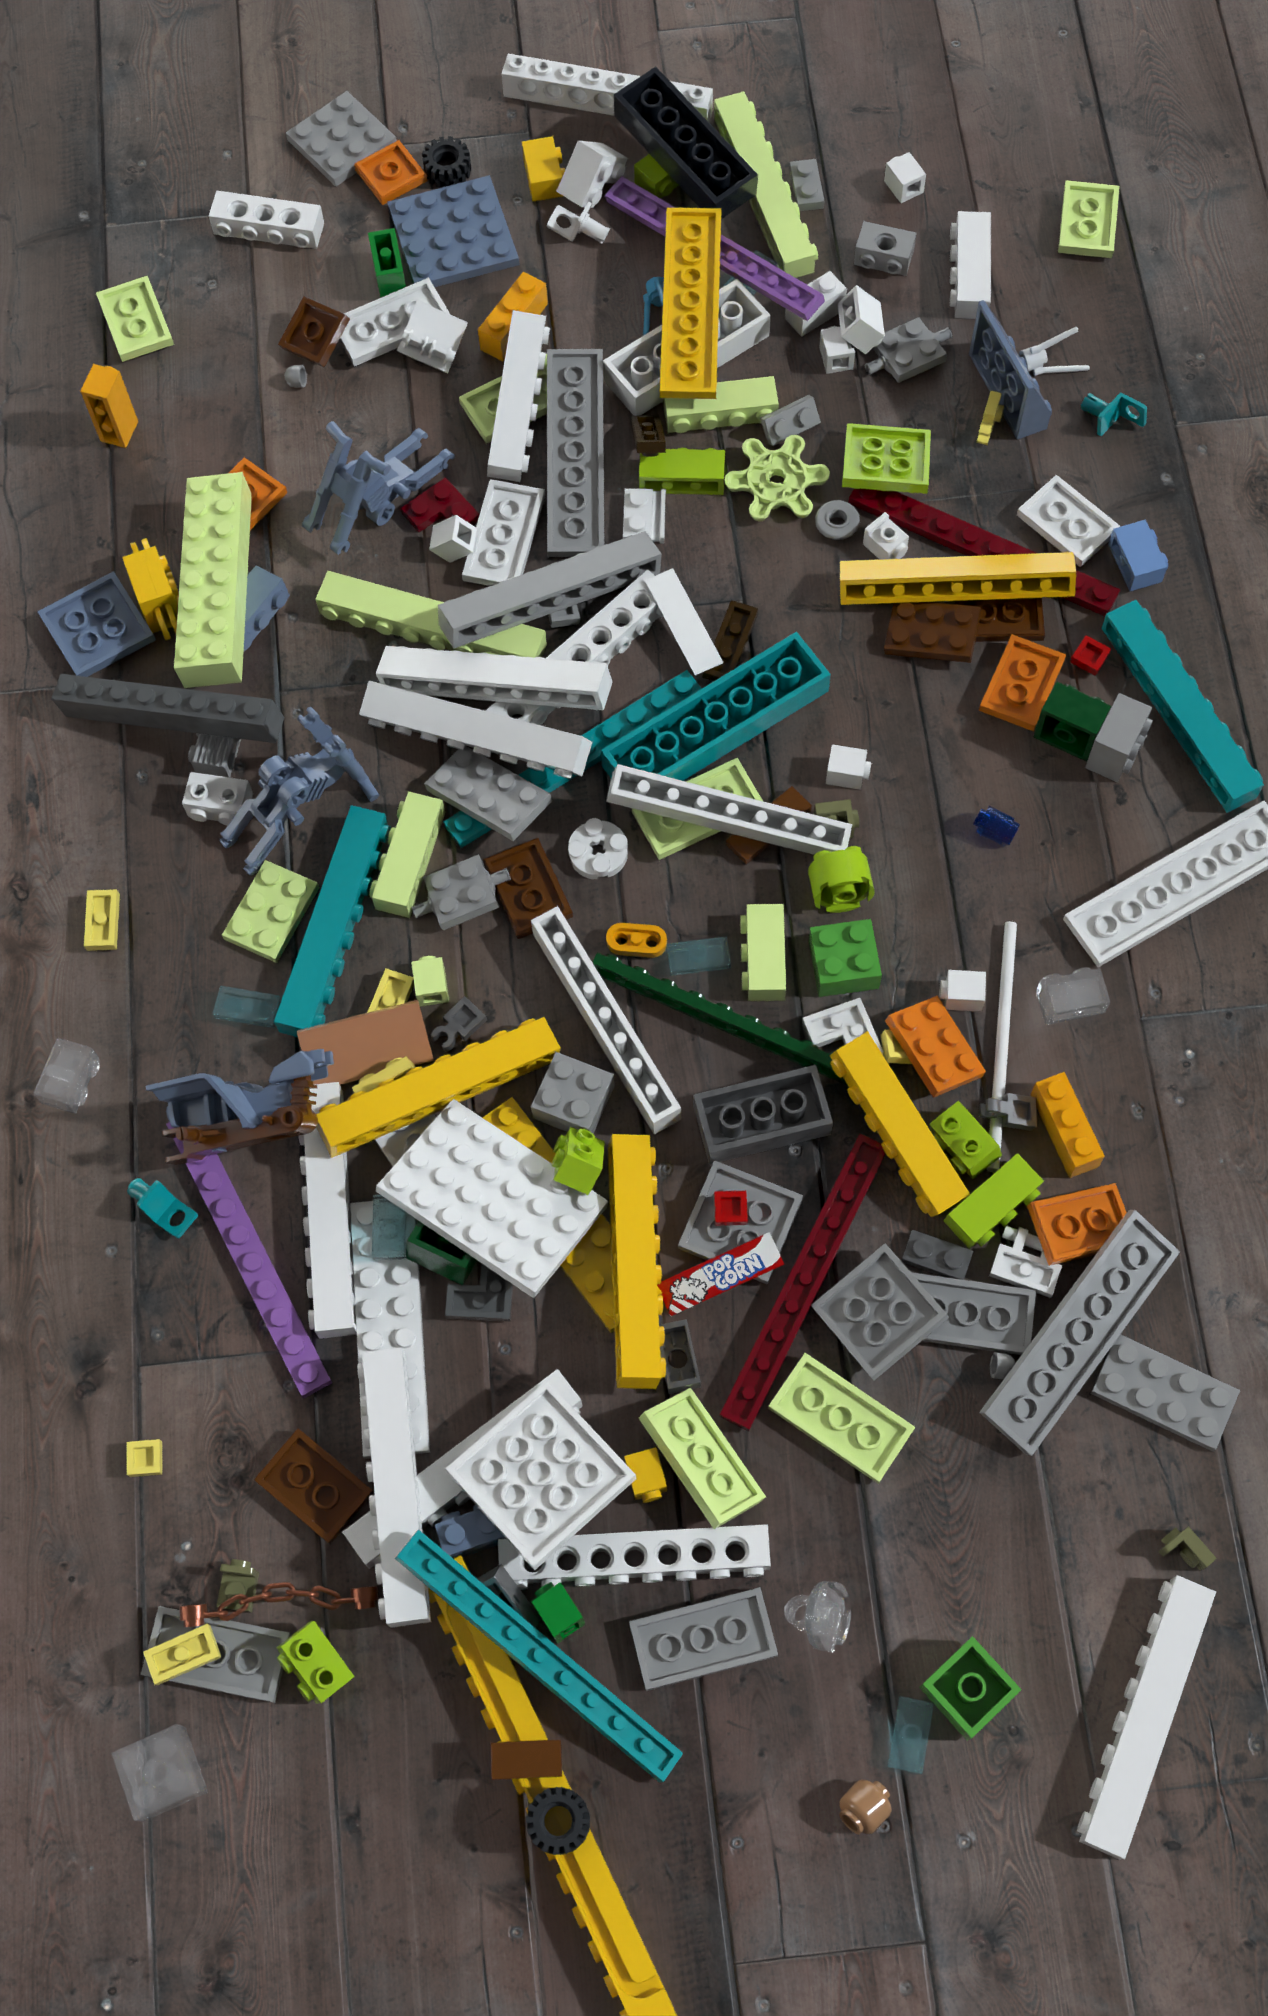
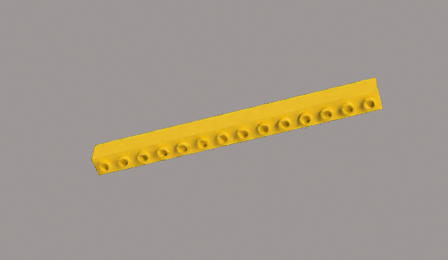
(584, 1869)

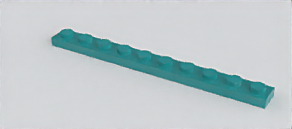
(466, 829)
(539, 1656)

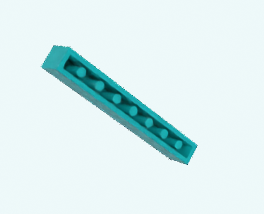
(1182, 706)
(332, 921)

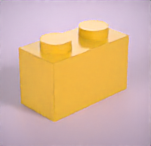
(543, 167)

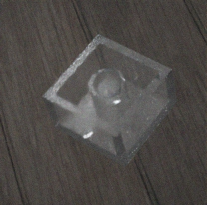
(159, 1773)

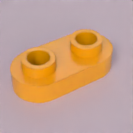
(637, 938)

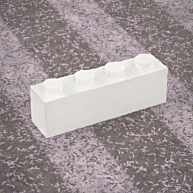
(971, 261)

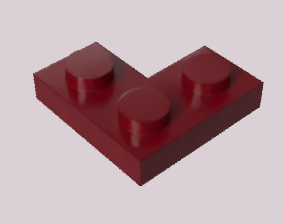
(438, 502)

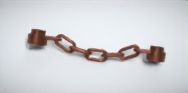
(362, 1597)

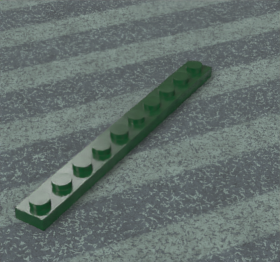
(716, 1015)

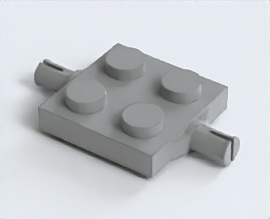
(909, 350)
(461, 892)

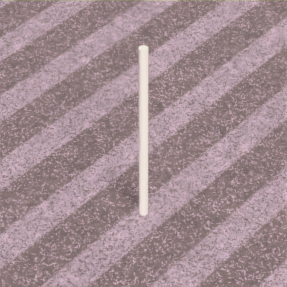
(1003, 1027)

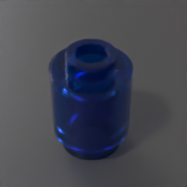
(996, 825)

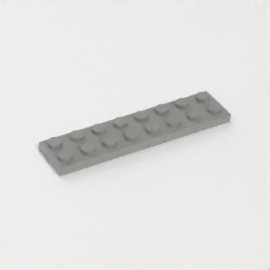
(574, 451)
(1079, 1332)

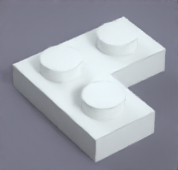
(839, 1022)

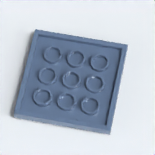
(453, 232)

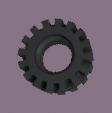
(442, 151)
(580, 1821)

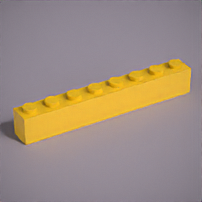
(957, 578)
(435, 1086)
(634, 1262)

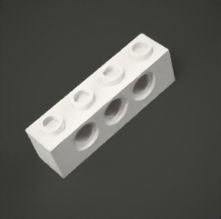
(266, 219)

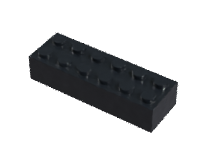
(684, 143)

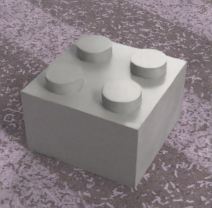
(1120, 738)
(572, 1094)

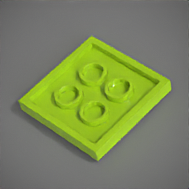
(886, 458)

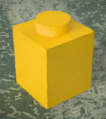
(649, 1475)

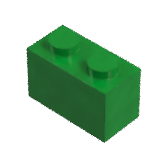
(386, 261)
(557, 1611)

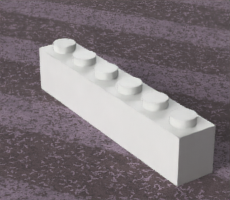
(516, 396)

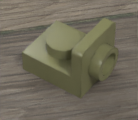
(838, 811)
(1193, 1549)
(237, 1579)

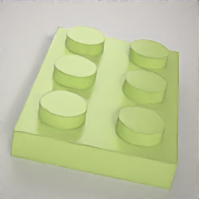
(1088, 219)
(134, 318)
(270, 911)

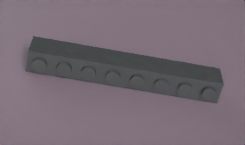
(168, 708)

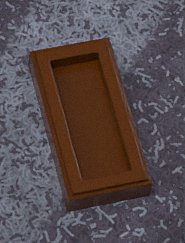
(526, 1759)

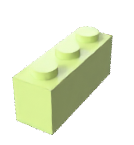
(764, 952)

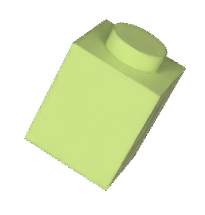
(430, 981)

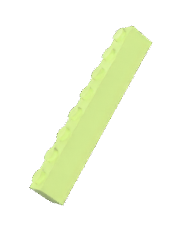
(773, 204)
(413, 617)

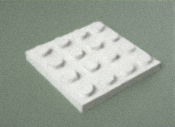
(541, 1474)

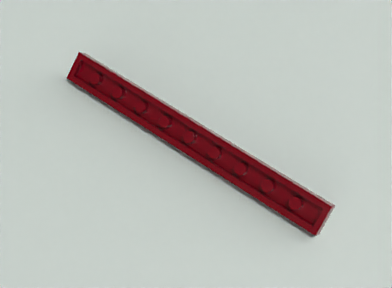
(970, 539)
(803, 1283)

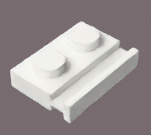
(644, 512)

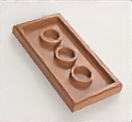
(369, 1041)

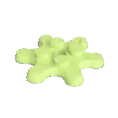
(779, 462)

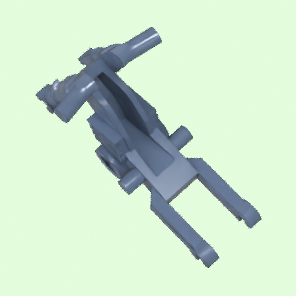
(369, 483)
(291, 784)

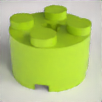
(840, 879)

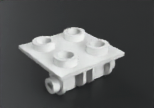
(432, 336)

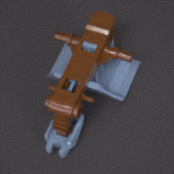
(229, 1116)

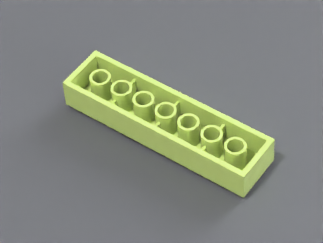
(213, 580)

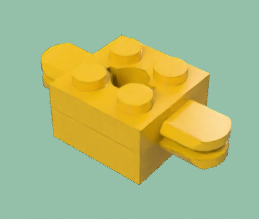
(153, 587)

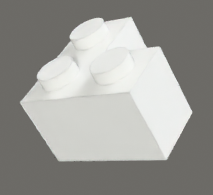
(588, 170)

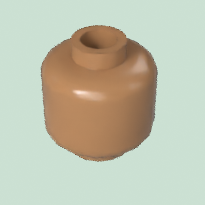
(865, 1806)

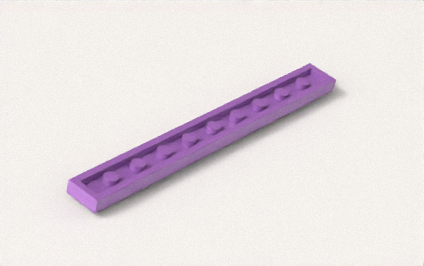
(733, 258)
(258, 1273)

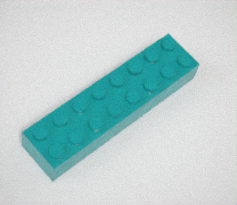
(723, 713)

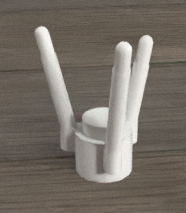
(1037, 356)

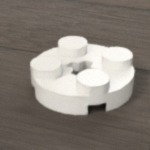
(595, 833)

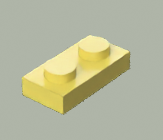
(101, 920)
(392, 990)
(394, 1070)
(182, 1654)

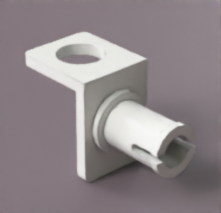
(578, 224)

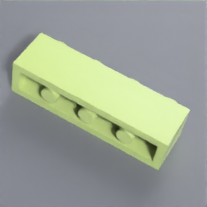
(735, 404)
(408, 854)

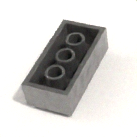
(762, 1114)

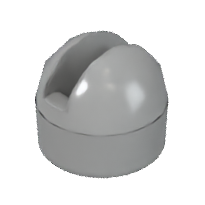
(296, 376)
(1000, 1365)

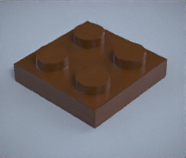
(314, 331)

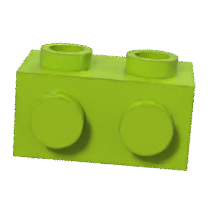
(965, 1140)
(578, 1159)
(314, 1663)

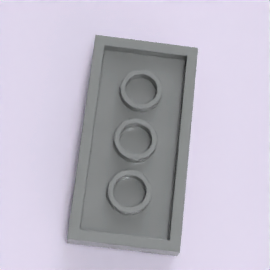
(488, 792)
(981, 1314)
(1165, 1392)
(703, 1639)
(247, 1656)

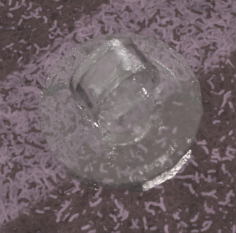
(825, 1615)

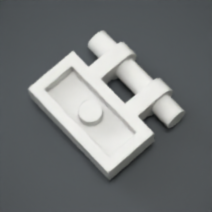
(1022, 1268)

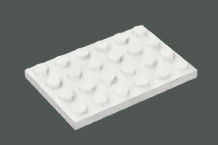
(491, 1197)

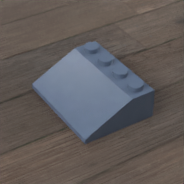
(1007, 373)

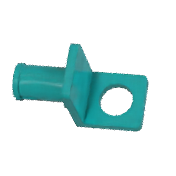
(1110, 412)
(160, 1205)

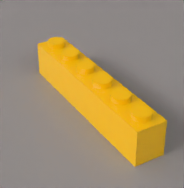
(899, 1125)

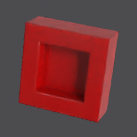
(1090, 655)
(730, 1208)

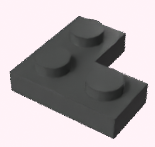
(481, 1302)

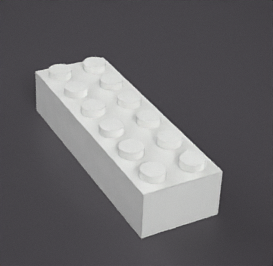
(635, 369)

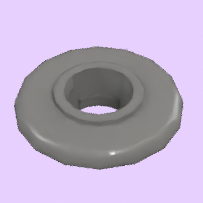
(837, 509)

